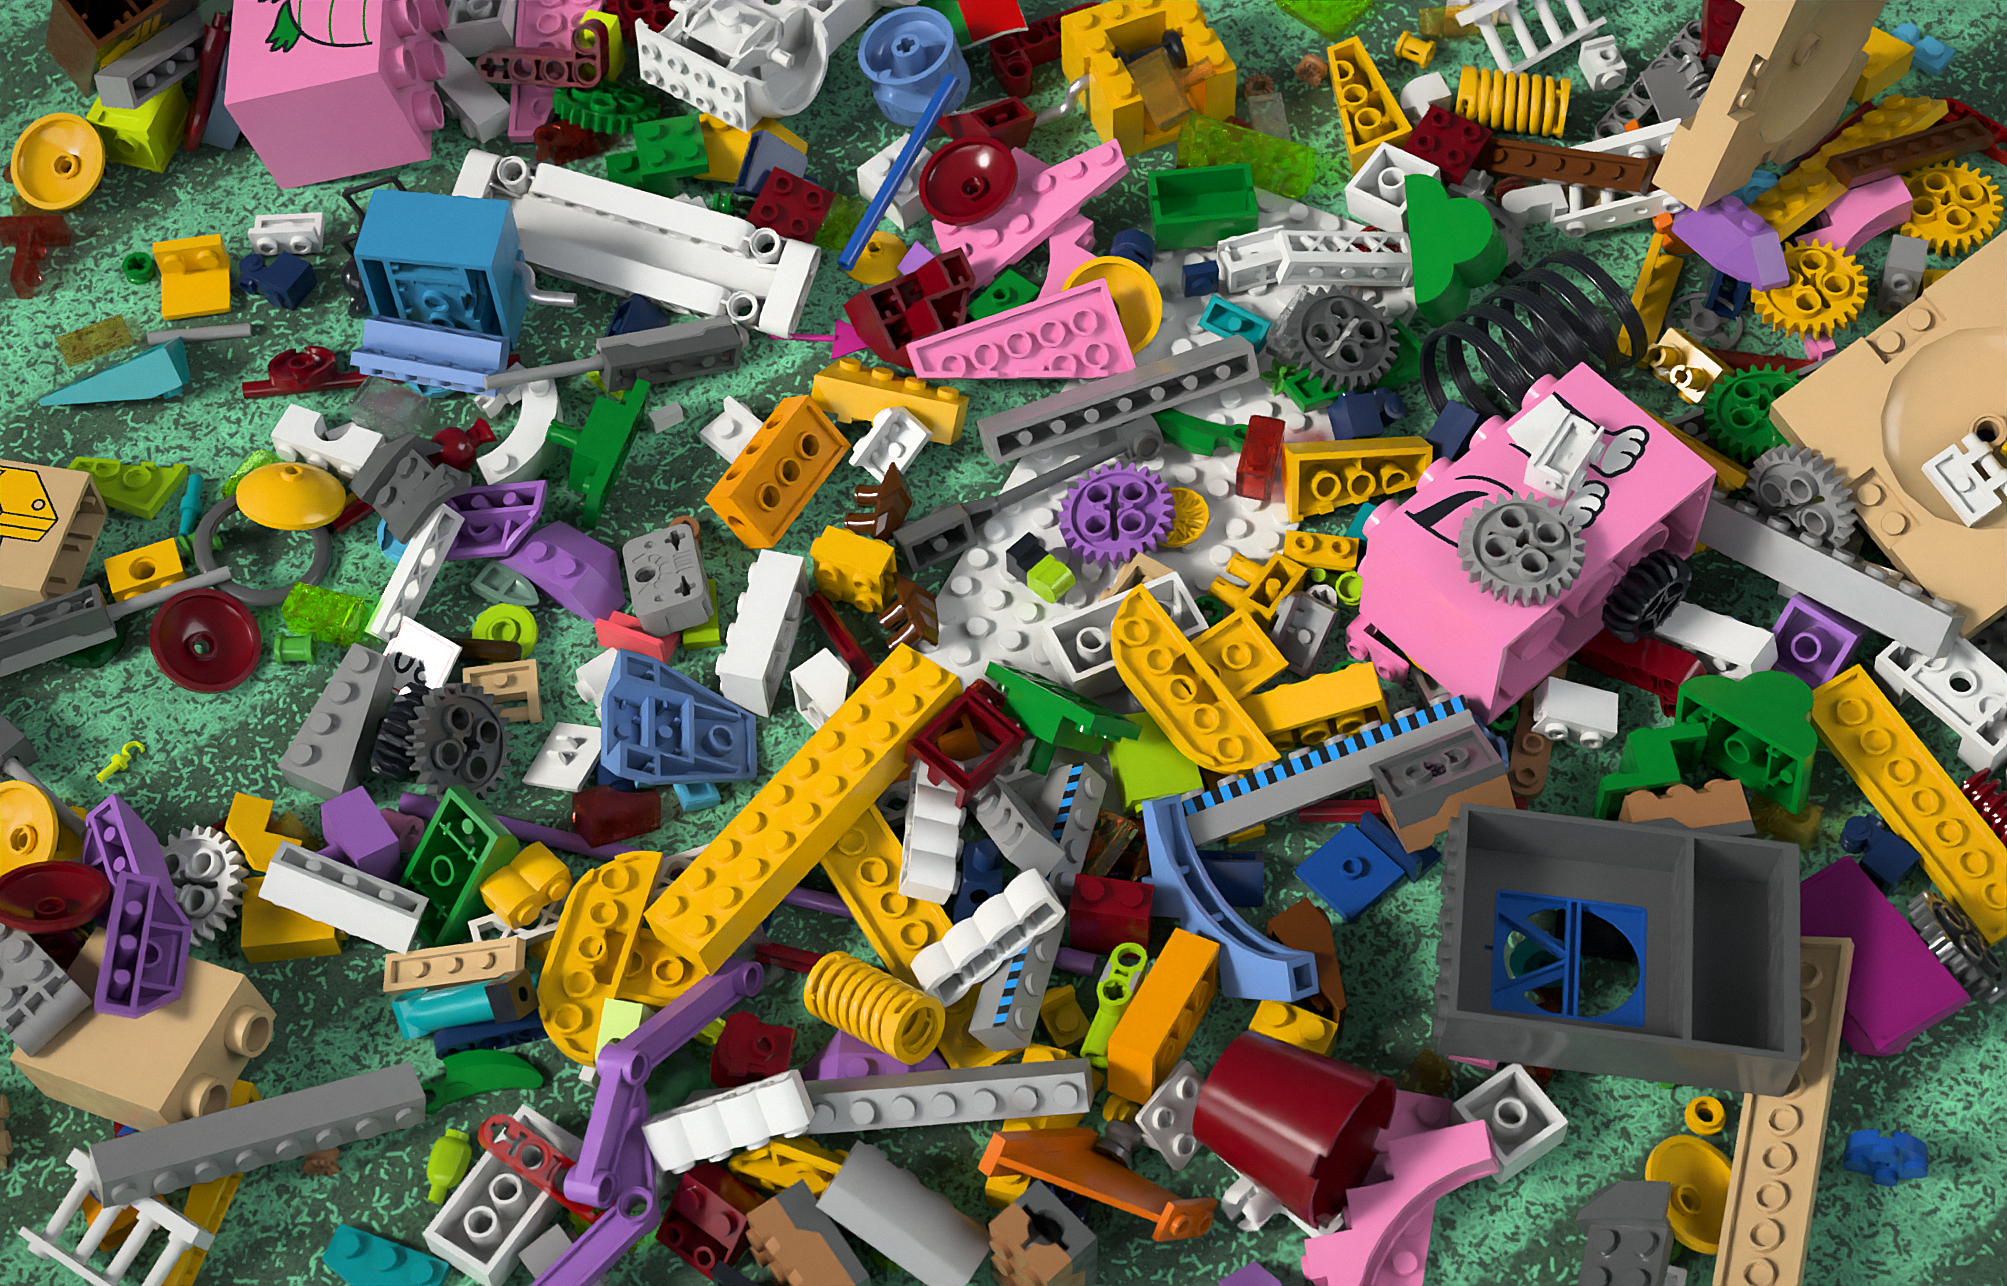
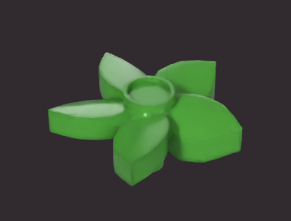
(1279, 375)

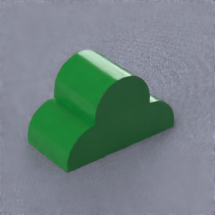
(1451, 248)
(1756, 731)
(452, 862)

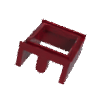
(942, 768)

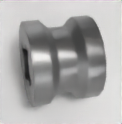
(1119, 1142)

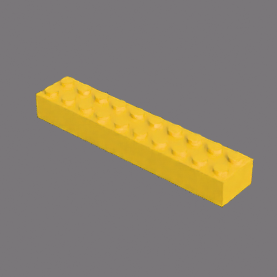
(801, 811)

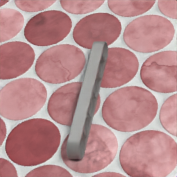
(1644, 107)

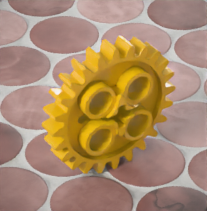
(1951, 207)
(1813, 290)

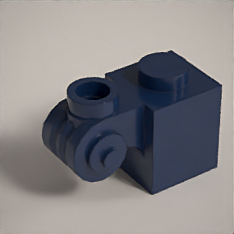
(282, 284)
(1364, 414)
(1886, 859)

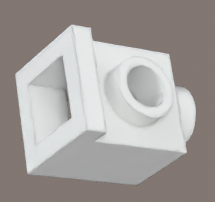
(1602, 63)

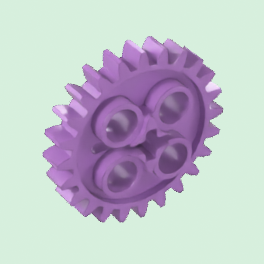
(1149, 514)

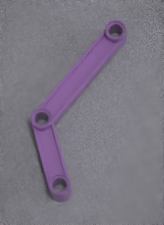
(629, 1064)
(616, 1229)

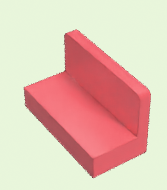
(627, 633)

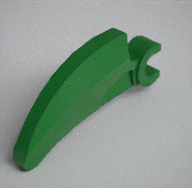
(1197, 434)
(480, 1073)

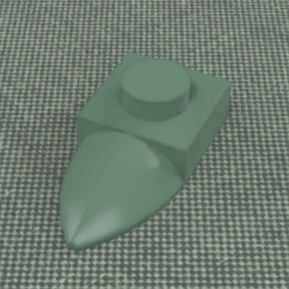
(504, 585)

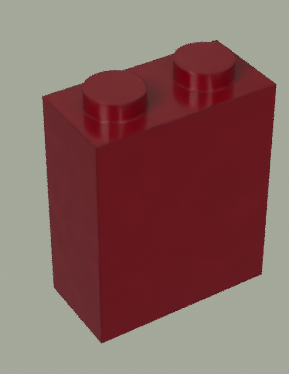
(1110, 914)

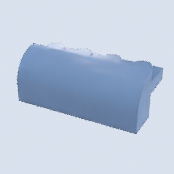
(430, 354)

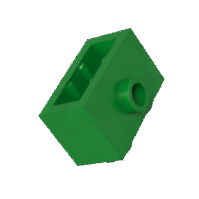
(1002, 295)

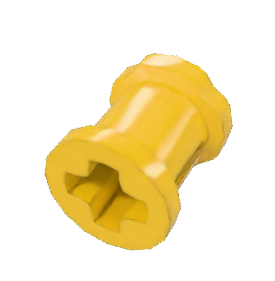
(1415, 49)

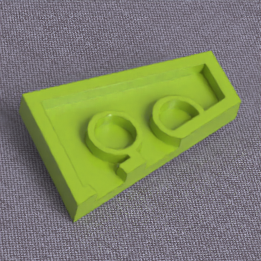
(132, 488)

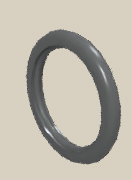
(248, 596)

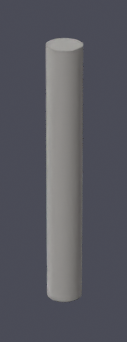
(202, 333)

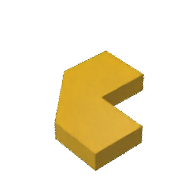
(247, 827)

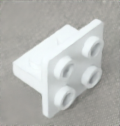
(1168, 1116)

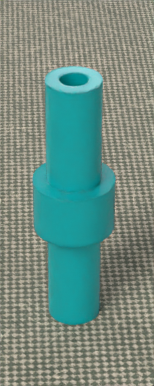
(191, 505)

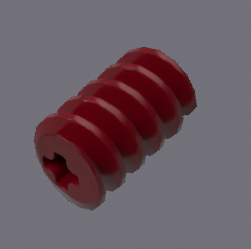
(1988, 802)

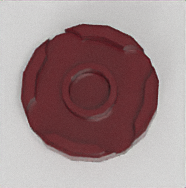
(302, 369)

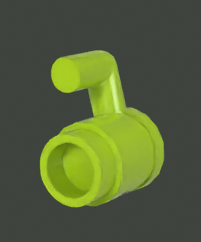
(1347, 586)

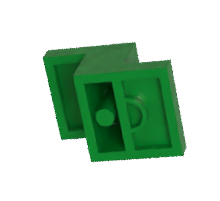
(664, 152)
(1651, 762)

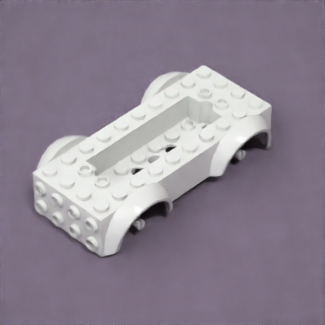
(748, 55)

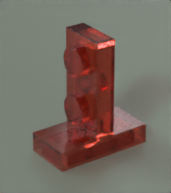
(30, 238)

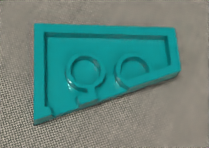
(373, 1261)

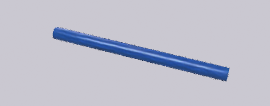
(898, 172)

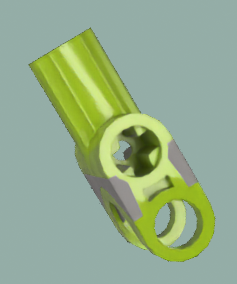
(1115, 993)

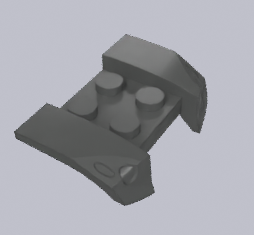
(406, 485)
(1626, 1234)

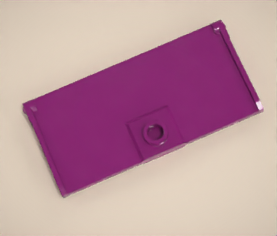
(1894, 977)

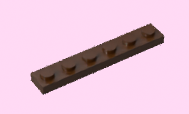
(1909, 152)
(1566, 166)

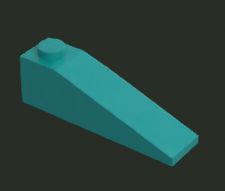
(143, 377)

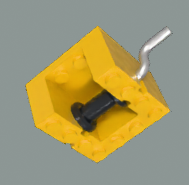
(1116, 33)

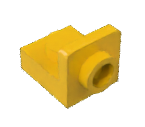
(1063, 1018)

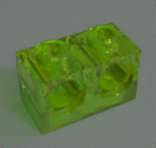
(328, 613)

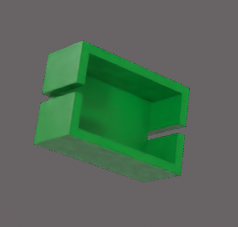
(1201, 205)

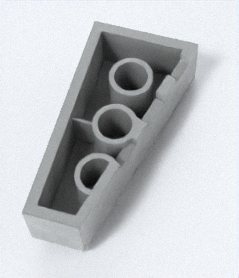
(341, 728)

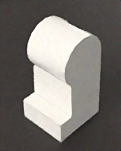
(1534, 204)

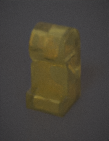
(1443, 22)
(1776, 820)

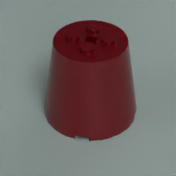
(1294, 1122)

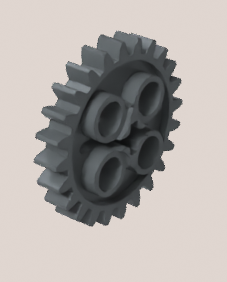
(1368, 357)
(459, 740)
(1959, 946)

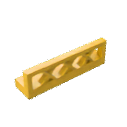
(1653, 294)

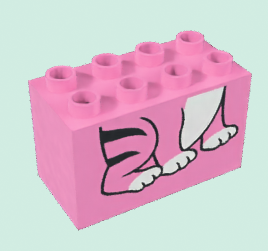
(1634, 501)

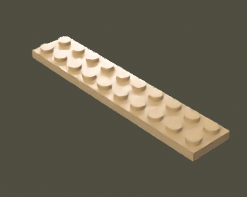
(1784, 1138)

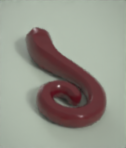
(210, 59)

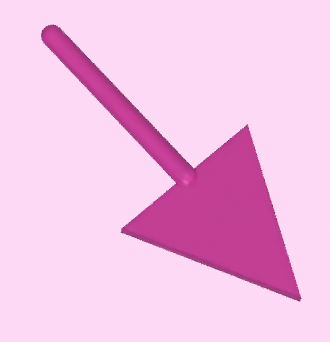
(844, 339)

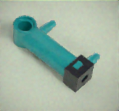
(500, 999)

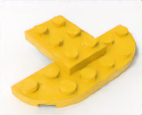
(1198, 683)
(607, 954)

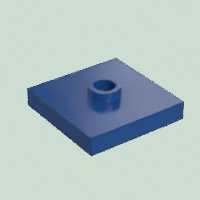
(1350, 873)

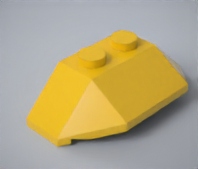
(727, 145)
(787, 1162)

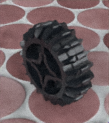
(1646, 596)
(390, 748)

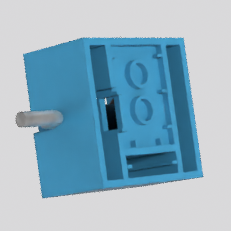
(434, 249)

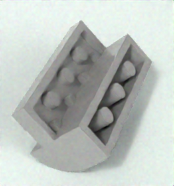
(905, 1219)

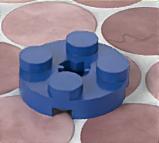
(1886, 1157)

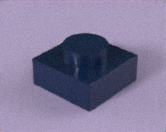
(1200, 278)

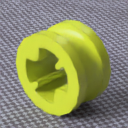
(711, 1033)

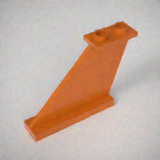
(1069, 1161)

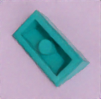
(1229, 319)

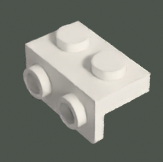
(287, 232)
(894, 438)

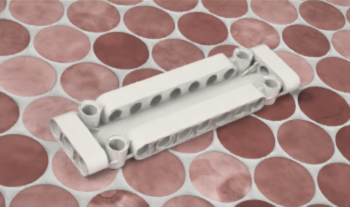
(647, 244)

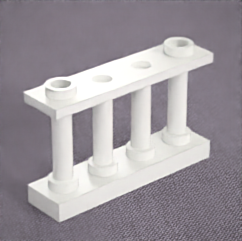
(1481, 16)
(1637, 143)
(151, 1216)

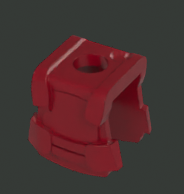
(750, 1051)

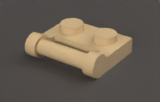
(510, 683)

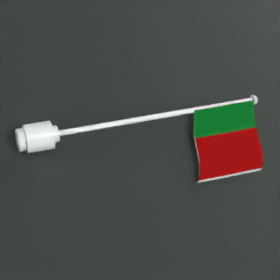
(979, 19)

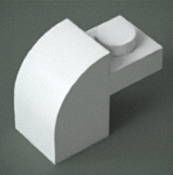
(1421, 94)

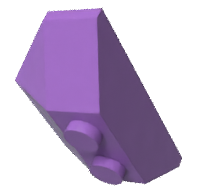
(1735, 242)
(495, 518)
(570, 570)
(121, 842)
(142, 949)
(850, 1057)

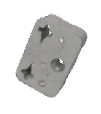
(667, 580)

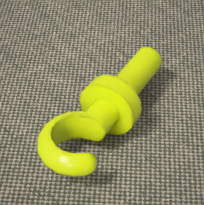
(119, 761)

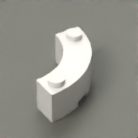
(526, 451)

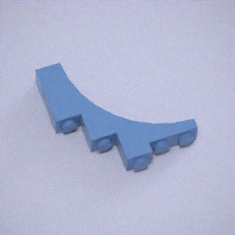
(1248, 960)

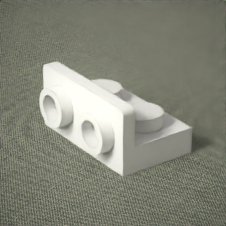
(731, 429)

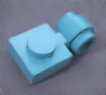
(1929, 54)

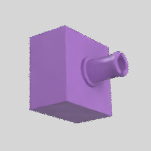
(1815, 640)
(360, 836)

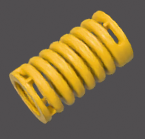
(1513, 99)
(874, 1007)

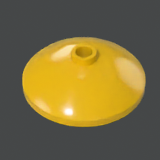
(47, 151)
(1132, 292)
(291, 496)
(26, 825)
(1699, 1189)

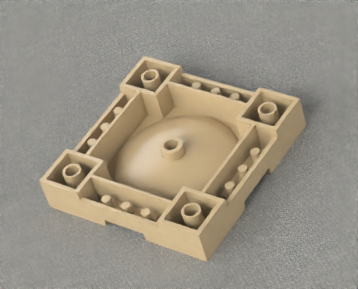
(1770, 94)
(1900, 403)

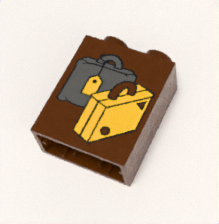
(96, 33)

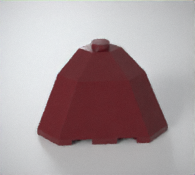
(913, 306)

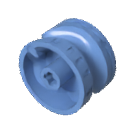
(907, 60)

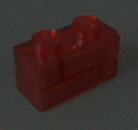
(1260, 458)

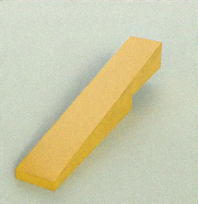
(209, 1201)

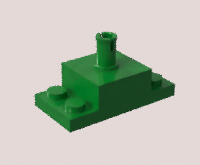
(601, 447)
(1056, 715)

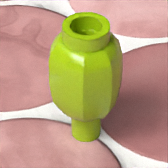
(447, 1163)

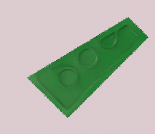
(1310, 396)

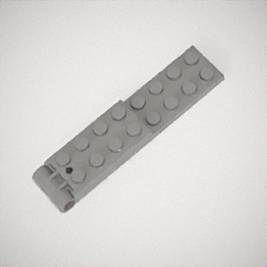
(34, 993)

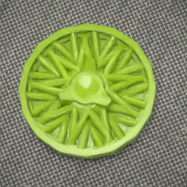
(507, 623)

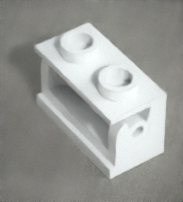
(1250, 259)
(1564, 455)
(1575, 713)

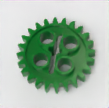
(606, 106)
(1741, 409)

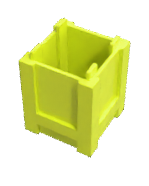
(143, 135)

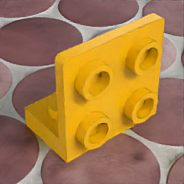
(194, 276)

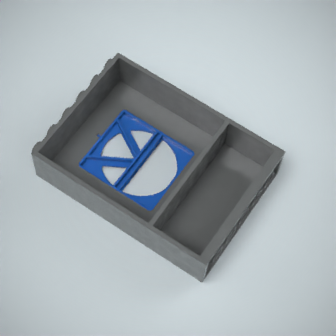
(1701, 910)

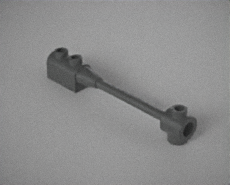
(953, 527)

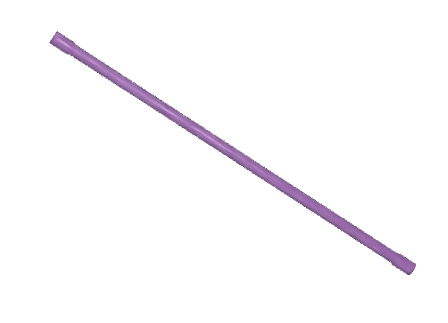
(425, 808)

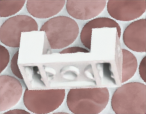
(1974, 714)

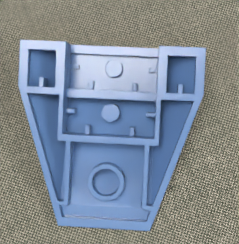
(671, 728)

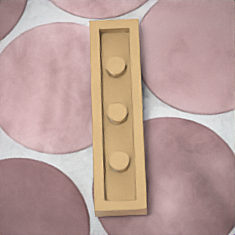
(452, 965)

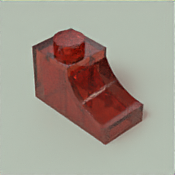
(612, 815)

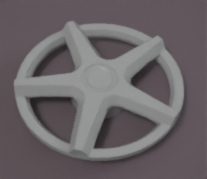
(1704, 321)

